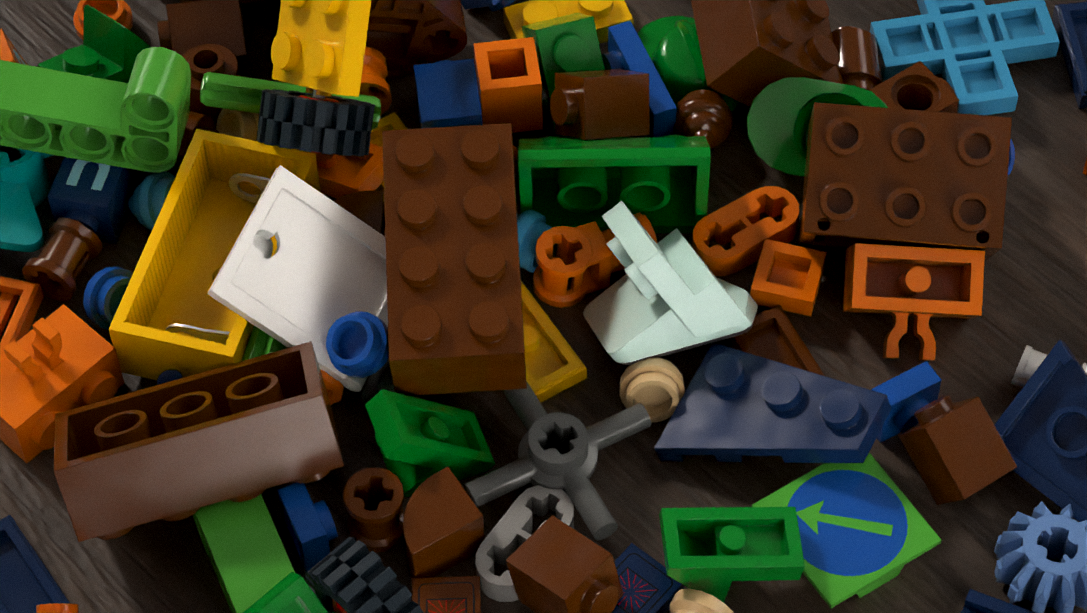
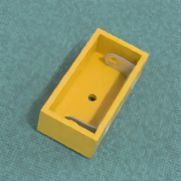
(166, 309)

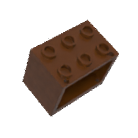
(905, 178)

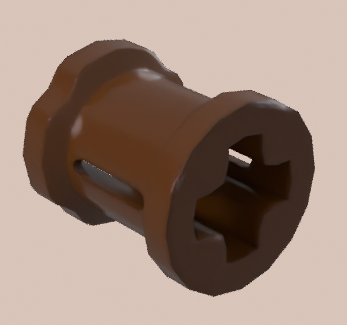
(63, 258)
(374, 508)

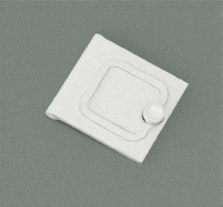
(320, 271)

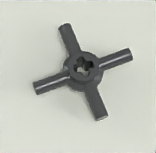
(560, 455)

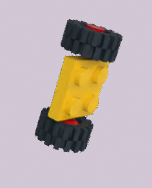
(323, 50)

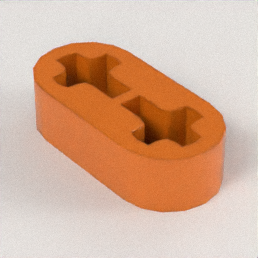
(742, 226)

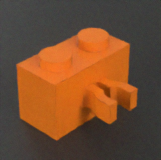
(915, 284)
(50, 372)

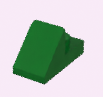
(106, 50)
(426, 437)
(729, 544)

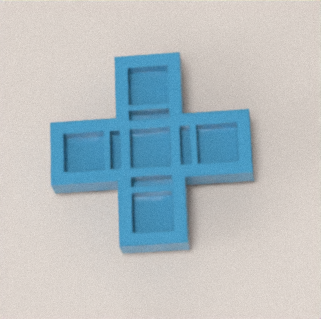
(969, 47)

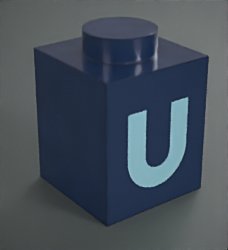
(93, 196)

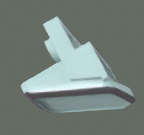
(665, 298)

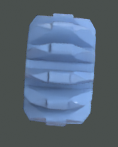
(1026, 555)

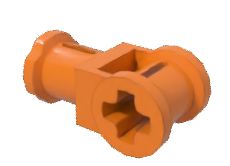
(579, 255)

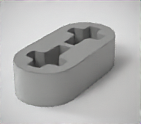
(512, 532)

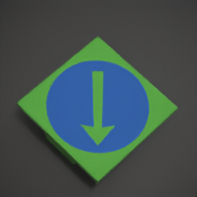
(853, 527)

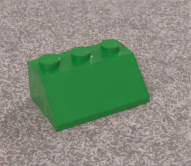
(583, 179)

